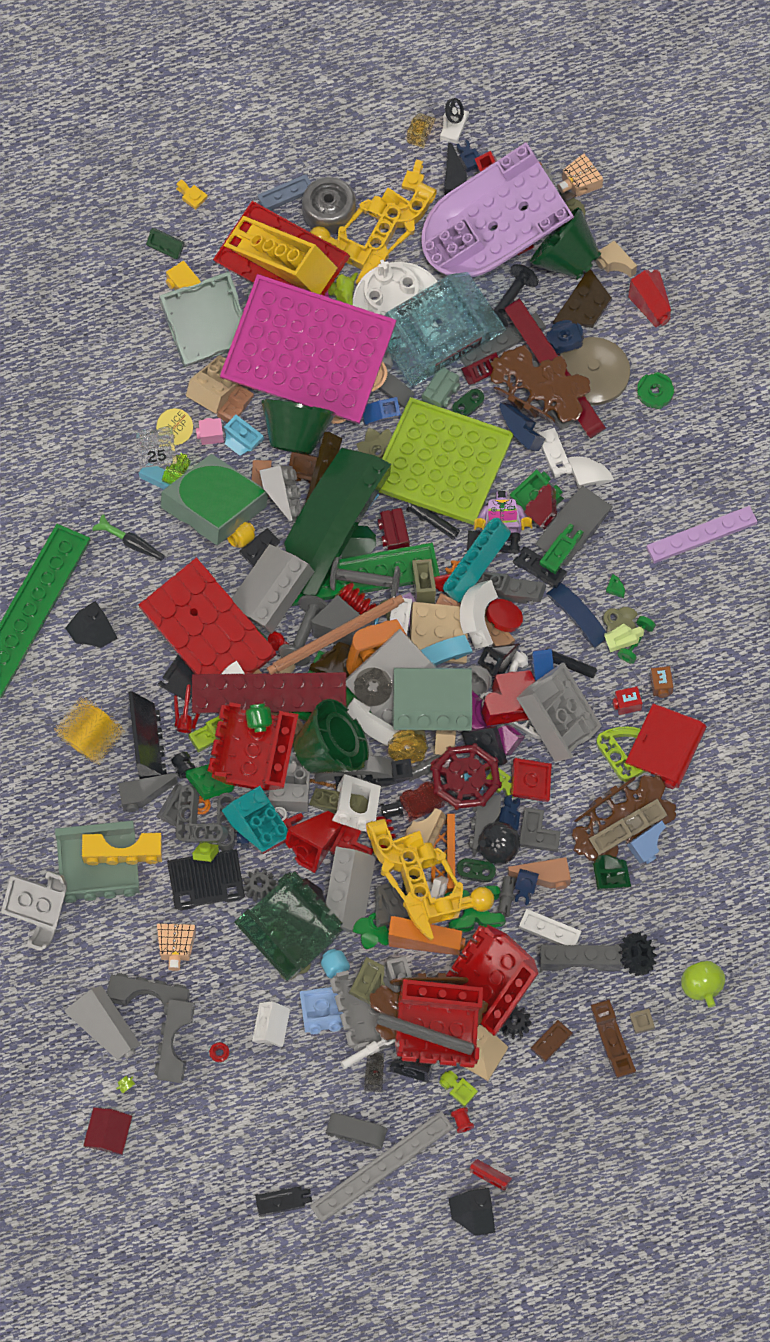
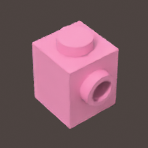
(210, 431)

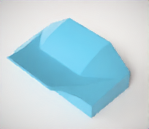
(241, 436)

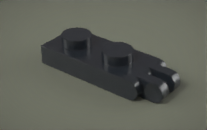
(282, 1200)

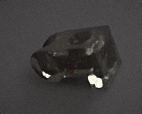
(374, 1073)

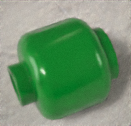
(258, 717)

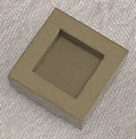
(642, 1021)

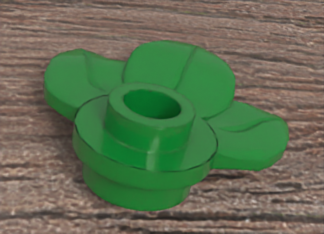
(370, 933)

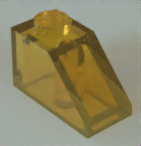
(420, 129)

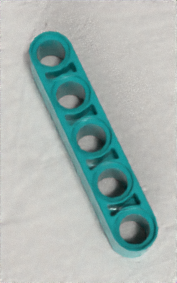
(477, 559)

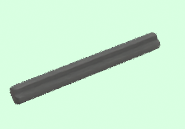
(425, 1033)

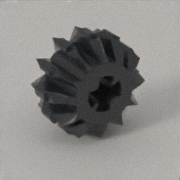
(522, 1023)

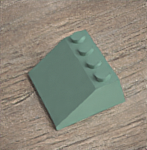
(432, 699)

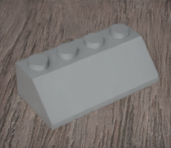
(350, 885)

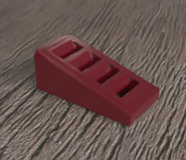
(471, 372)

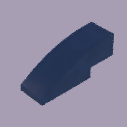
(522, 427)

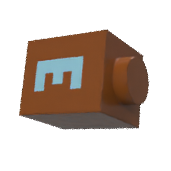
(661, 681)

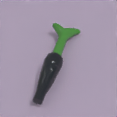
(129, 539)

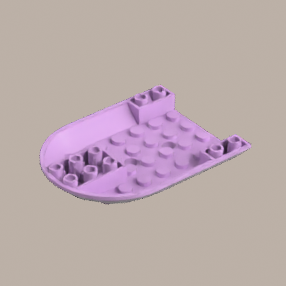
(459, 225)

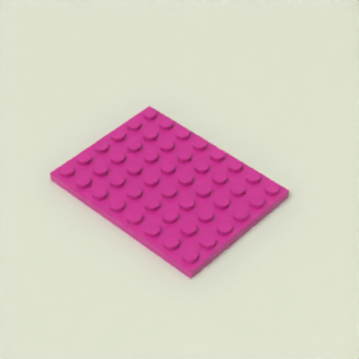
(308, 348)

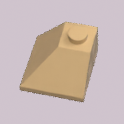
(490, 1053)

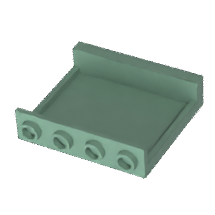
(102, 879)

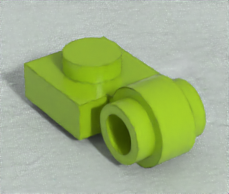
(462, 1091)

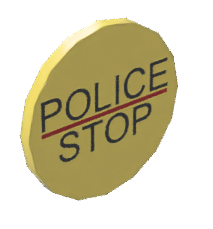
(179, 421)

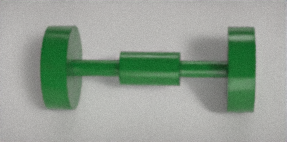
(627, 655)

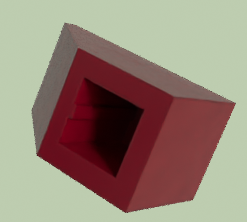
(543, 507)

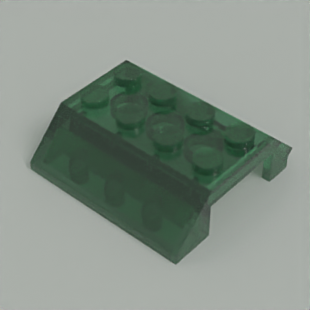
(290, 926)

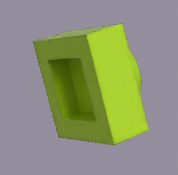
(205, 852)

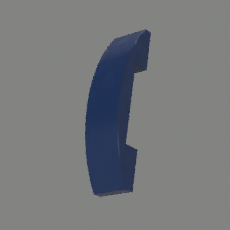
(578, 613)

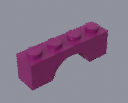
(509, 735)

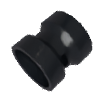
(182, 763)

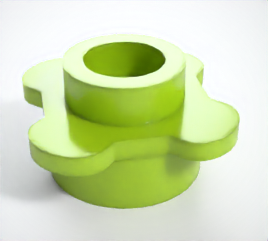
(125, 1084)

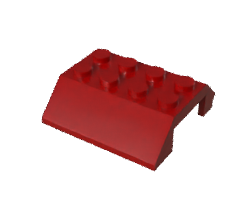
(252, 757)
(500, 969)
(444, 1009)

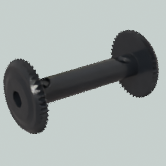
(523, 276)

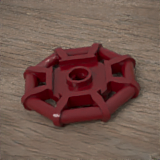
(459, 768)

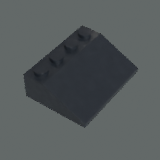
(146, 737)

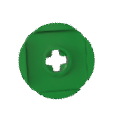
(651, 399)

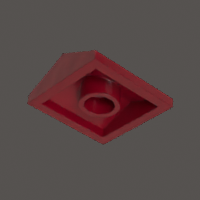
(108, 1130)

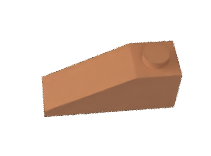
(551, 873)

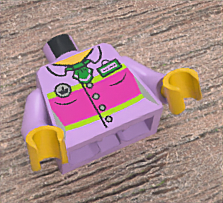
(506, 510)

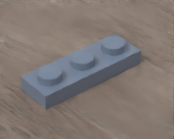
(284, 193)

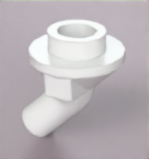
(519, 659)

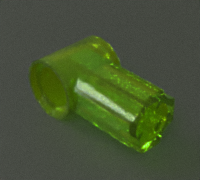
(176, 470)

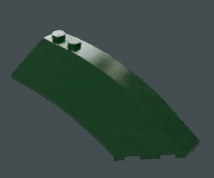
(335, 512)

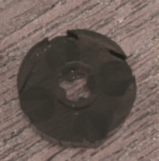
(362, 683)

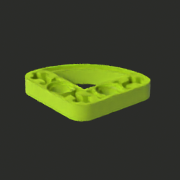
(614, 733)

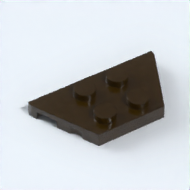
(586, 302)
(333, 660)

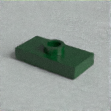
(165, 243)

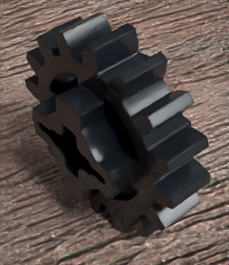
(637, 954)

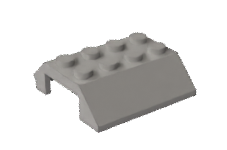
(358, 1015)

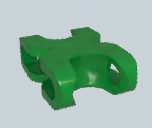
(472, 916)

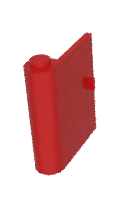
(666, 744)

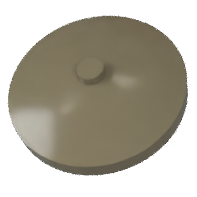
(603, 365)

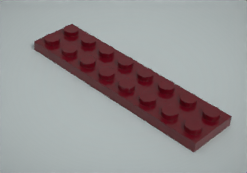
(277, 691)

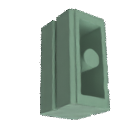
(441, 388)

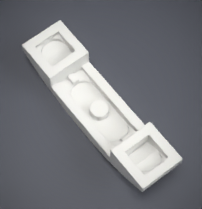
(370, 723)

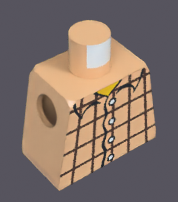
(580, 177)
(175, 943)

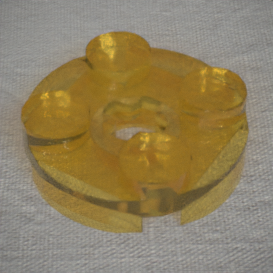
(397, 744)

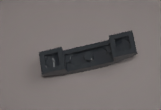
(401, 772)

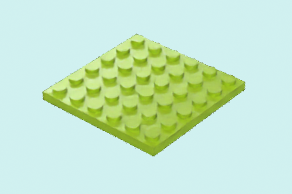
(444, 460)

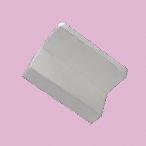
(271, 1023)

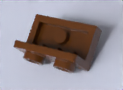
(303, 465)

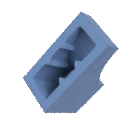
(645, 845)

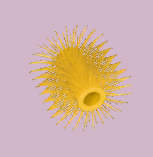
(89, 730)

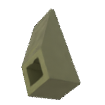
(328, 801)

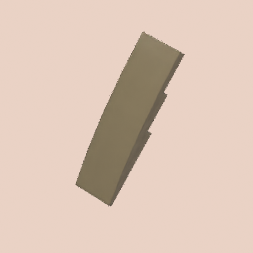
(628, 827)

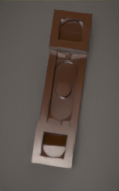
(612, 1039)

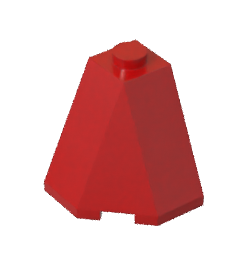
(650, 297)
(313, 839)

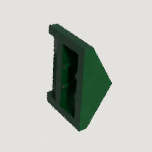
(361, 543)
(611, 873)

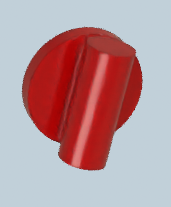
(440, 581)
(276, 640)

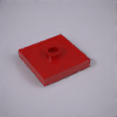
(531, 780)

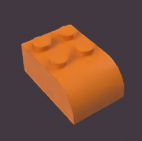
(368, 640)

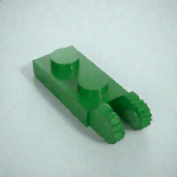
(560, 549)

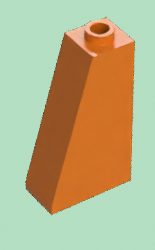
(406, 935)

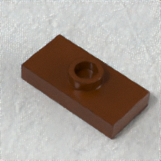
(551, 1041)

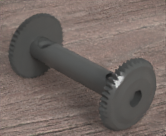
(364, 578)
(312, 606)

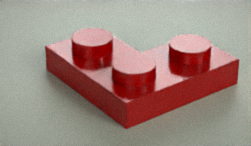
(348, 838)

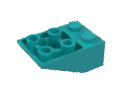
(256, 819)

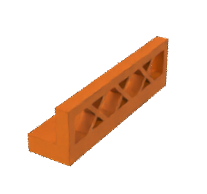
(450, 832)

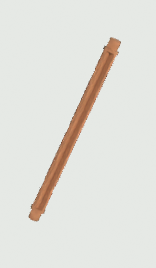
(335, 634)

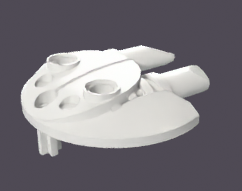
(388, 286)

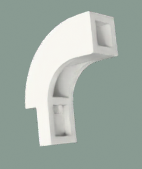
(473, 611)

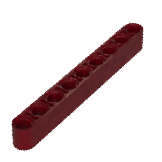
(543, 351)

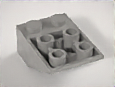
(281, 487)
(296, 789)

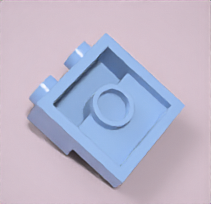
(320, 1010)

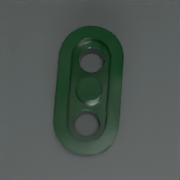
(470, 404)
(476, 869)

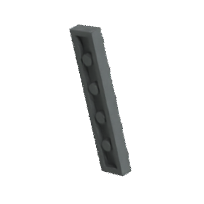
(500, 343)

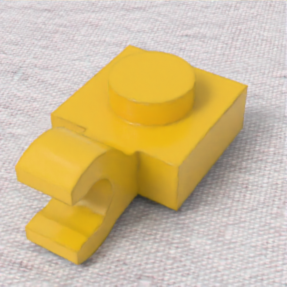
(413, 178)
(192, 196)

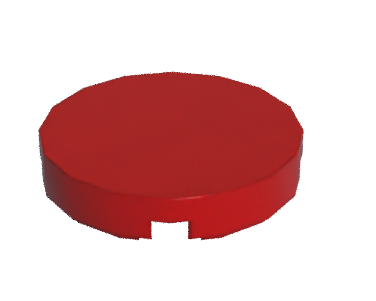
(504, 615)

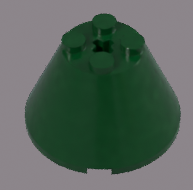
(568, 249)

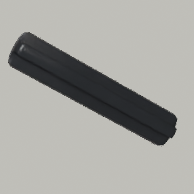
(574, 664)

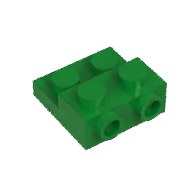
(529, 489)

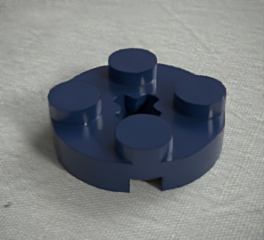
(564, 344)

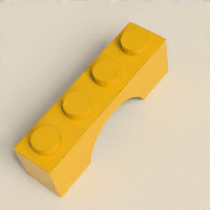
(146, 849)

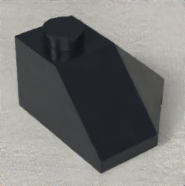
(91, 627)
(413, 1070)
(473, 1211)

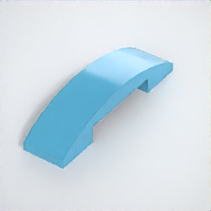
(448, 649)

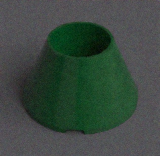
(294, 425)
(331, 740)

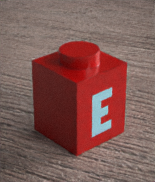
(627, 700)

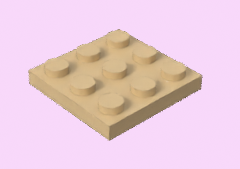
(434, 624)

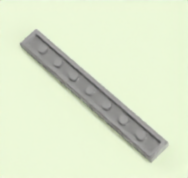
(381, 1167)

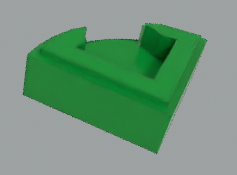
(615, 587)

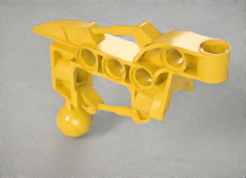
(367, 256)
(423, 909)

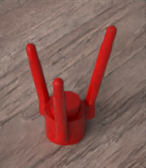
(184, 723)

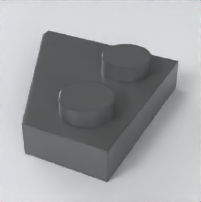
(388, 904)

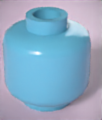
(334, 962)

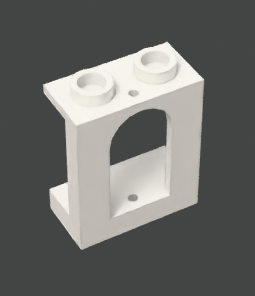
(344, 814)

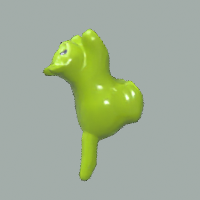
(343, 288)

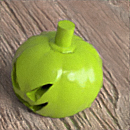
(703, 981)

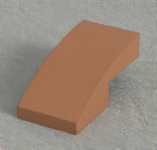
(236, 403)

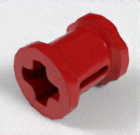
(462, 1120)

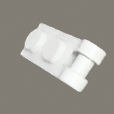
(555, 453)

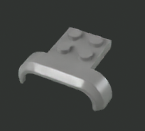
(36, 905)

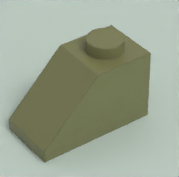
(423, 581)

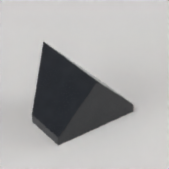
(498, 658)

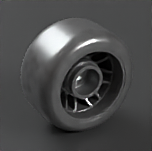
(328, 203)

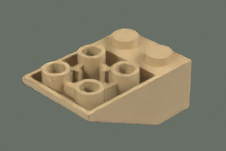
(208, 387)

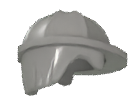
(480, 679)

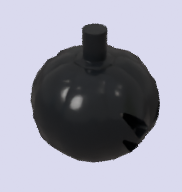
(499, 843)

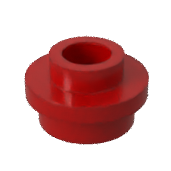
(219, 1046)

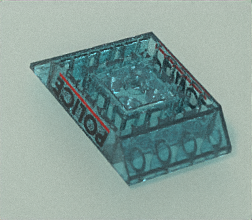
(467, 324)

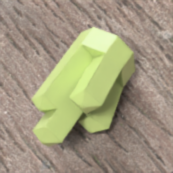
(623, 637)

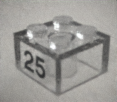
(156, 447)

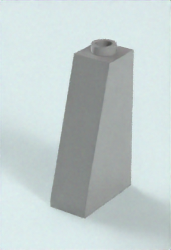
(104, 1023)

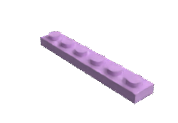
(701, 534)

